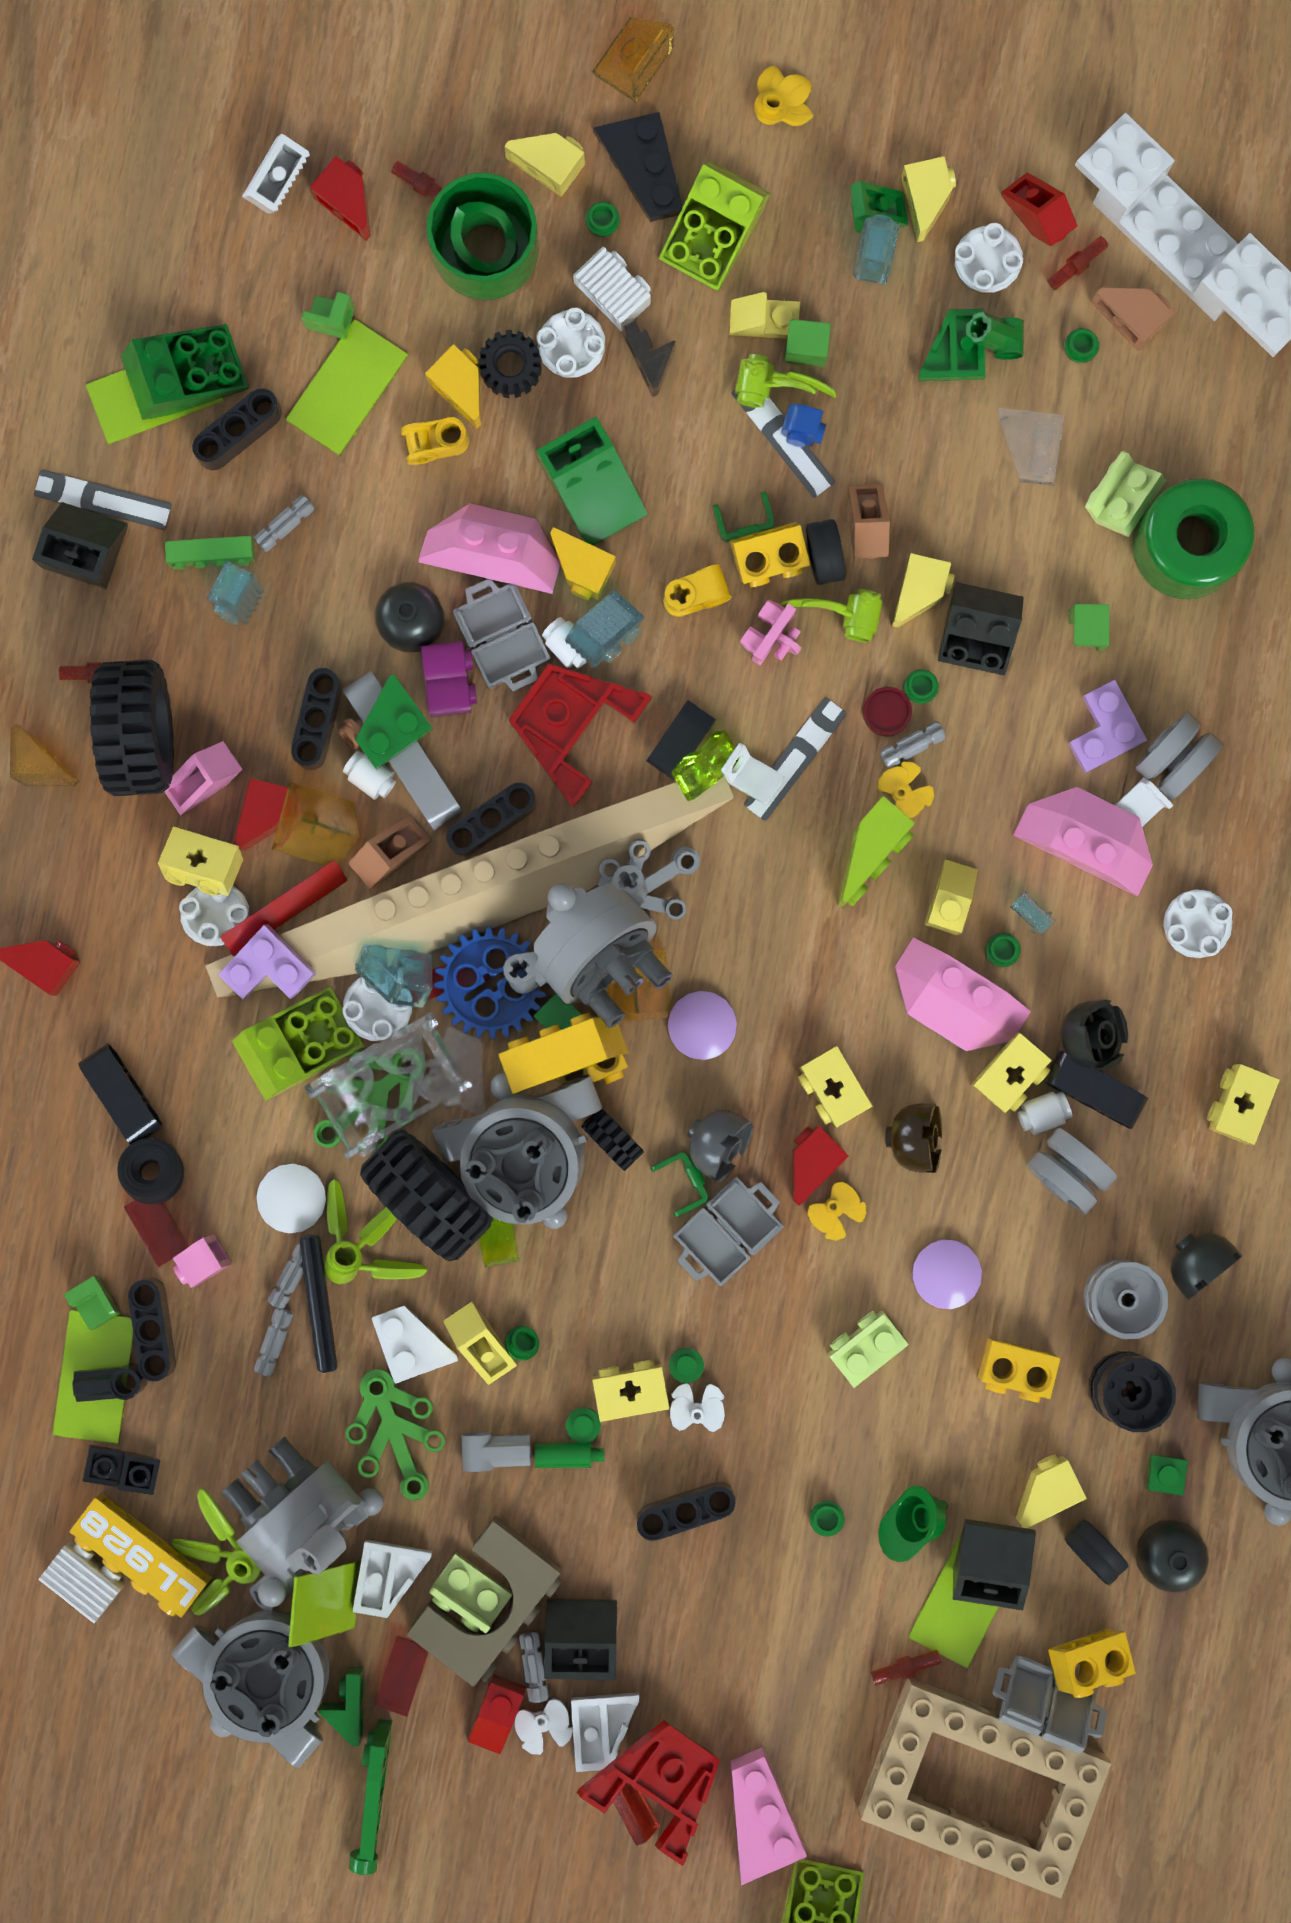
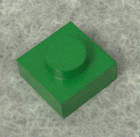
(1166, 1474)

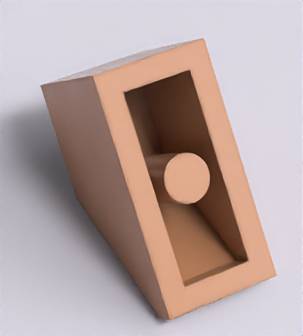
(1134, 312)
(869, 521)
(389, 851)

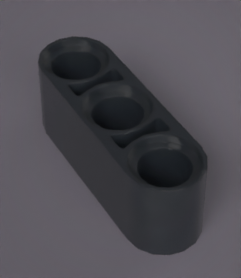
(244, 413)
(311, 703)
(473, 821)
(1096, 1090)
(120, 1094)
(147, 1346)
(673, 1524)

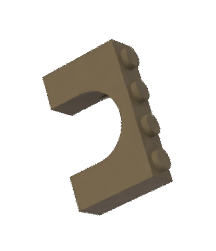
(530, 1577)

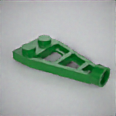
(375, 1757)

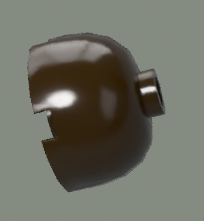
(916, 1137)

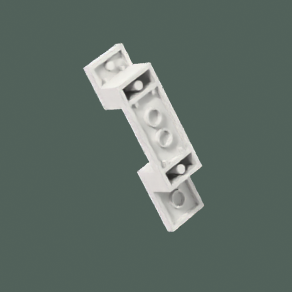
(1184, 238)

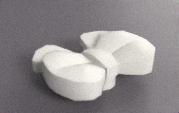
(685, 1412)
(552, 1718)

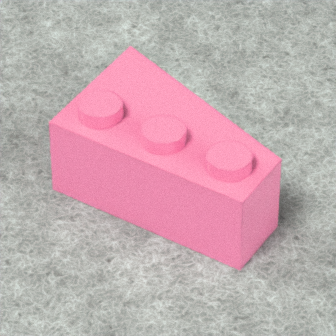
(763, 1820)

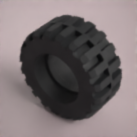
(131, 727)
(425, 1195)

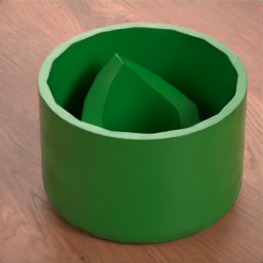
(476, 202)
(1171, 567)

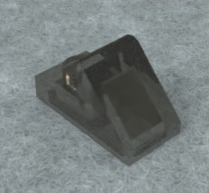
(651, 364)

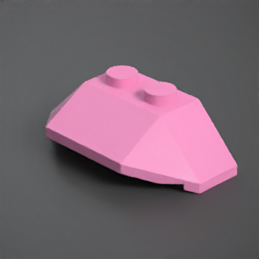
(493, 547)
(1089, 836)
(956, 999)

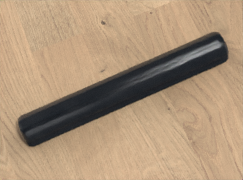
(318, 1303)

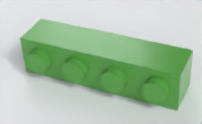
(210, 551)

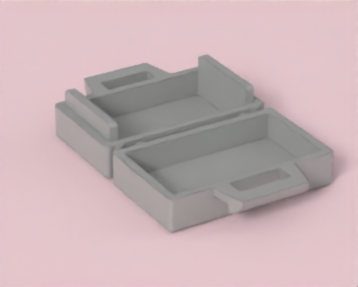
(495, 621)
(717, 1241)
(1032, 1697)

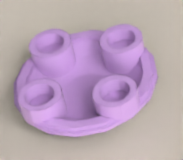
(702, 1025)
(947, 1274)

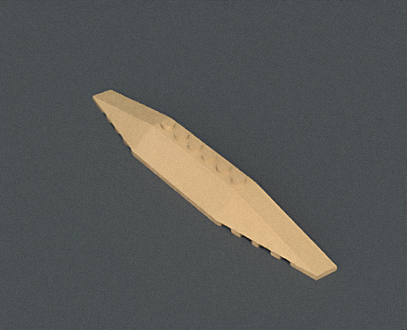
(491, 886)

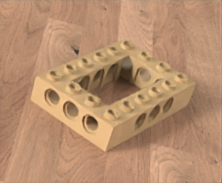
(892, 1807)

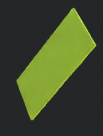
(347, 387)
(119, 411)
(85, 1350)
(323, 1603)
(950, 1624)

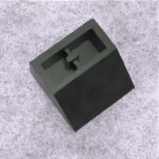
(80, 544)
(981, 628)
(993, 1564)
(580, 1639)

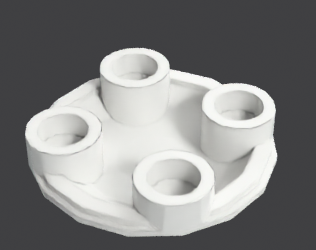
(988, 258)
(571, 343)
(210, 916)
(1198, 923)
(371, 1014)
(291, 1198)

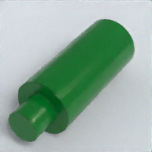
(567, 1455)

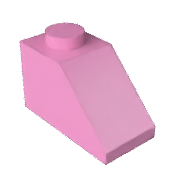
(202, 777)
(201, 1261)

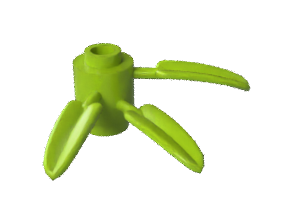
(758, 376)
(860, 614)
(350, 1254)
(238, 1564)

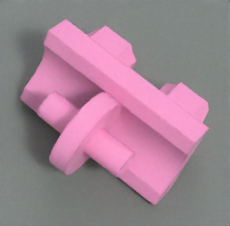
(779, 619)

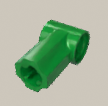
(1001, 335)

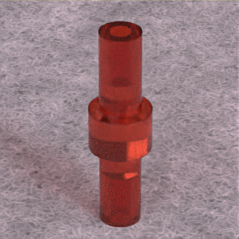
(421, 183)
(1077, 263)
(78, 672)
(906, 1667)

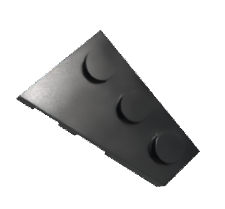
(643, 158)

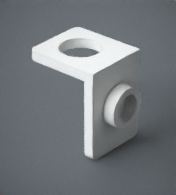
(751, 775)
(1144, 801)

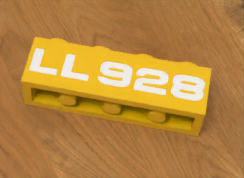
(140, 1555)

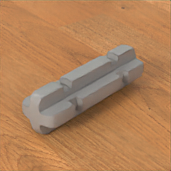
(284, 523)
(912, 744)
(288, 1280)
(273, 1342)
(534, 1666)

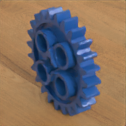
(473, 956)

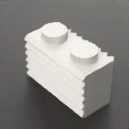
(276, 174)
(613, 287)
(82, 1581)

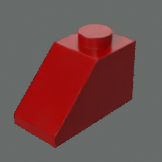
(344, 194)
(1040, 208)
(259, 813)
(42, 963)
(813, 1161)
(497, 1714)

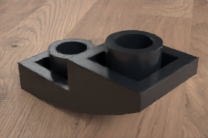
(681, 738)
(121, 1469)

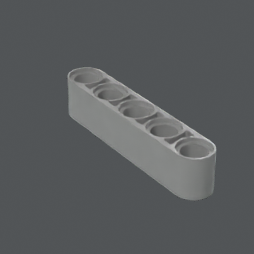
(411, 764)

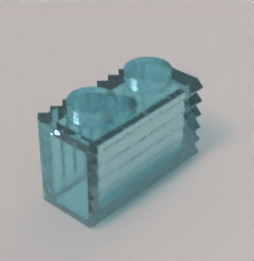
(876, 249)
(235, 594)
(604, 629)

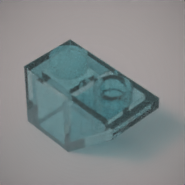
(397, 974)

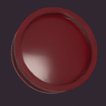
(887, 711)

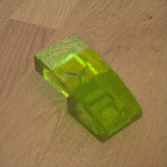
(703, 768)
(499, 1244)

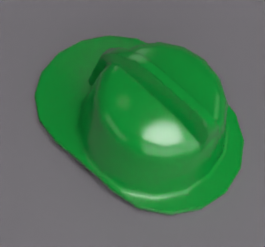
(911, 1524)

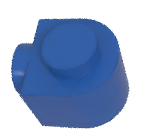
(803, 425)

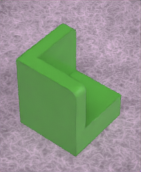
(330, 315)
(807, 343)
(1090, 625)
(93, 1302)

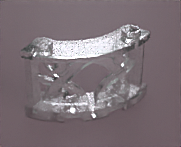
(408, 1041)

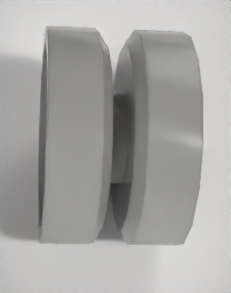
(1181, 758)
(1068, 1175)
(1142, 1311)

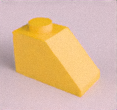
(458, 382)
(582, 564)

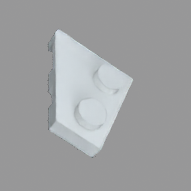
(410, 1344)
(386, 1576)
(600, 1728)

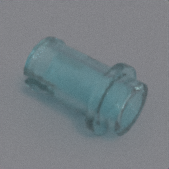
(1033, 913)

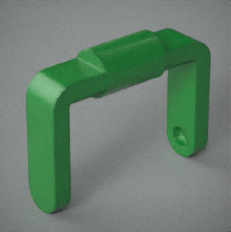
(747, 530)
(695, 1177)

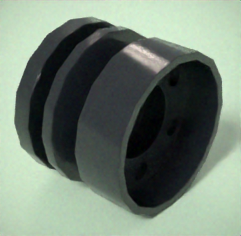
(1148, 1401)

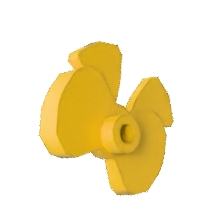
(896, 782)
(842, 1200)

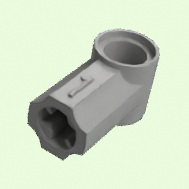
(485, 1451)

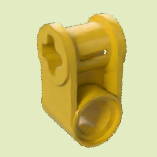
(431, 440)
(702, 591)

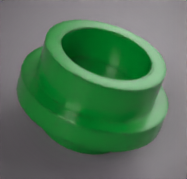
(602, 219)
(1081, 345)
(921, 686)
(1003, 950)
(521, 1343)
(686, 1365)
(583, 1425)
(826, 1518)

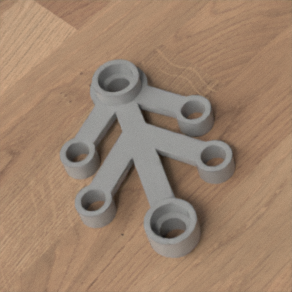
(657, 878)

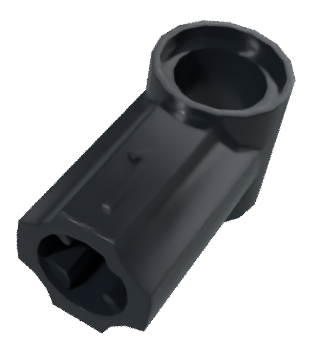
(106, 1383)

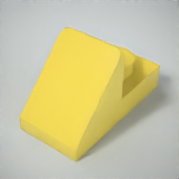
(762, 317)

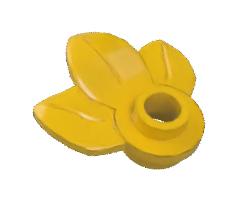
(786, 95)

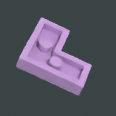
(1116, 728)
(267, 956)

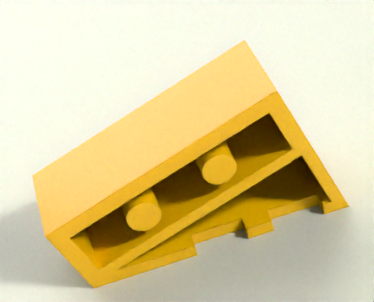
(560, 1052)

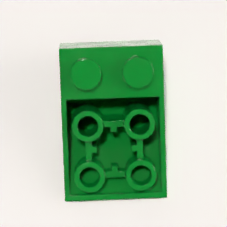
(182, 370)
(591, 482)

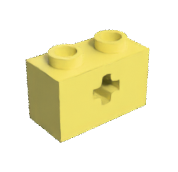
(189, 849)
(993, 1078)
(1256, 1091)
(851, 1097)
(648, 1399)

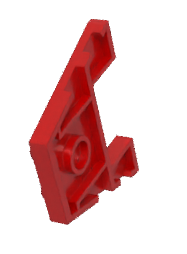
(558, 714)
(667, 1770)

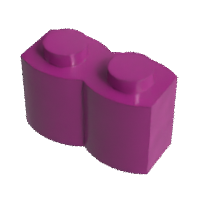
(447, 679)

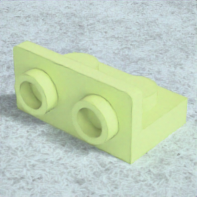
(1124, 494)
(867, 1347)
(469, 1593)

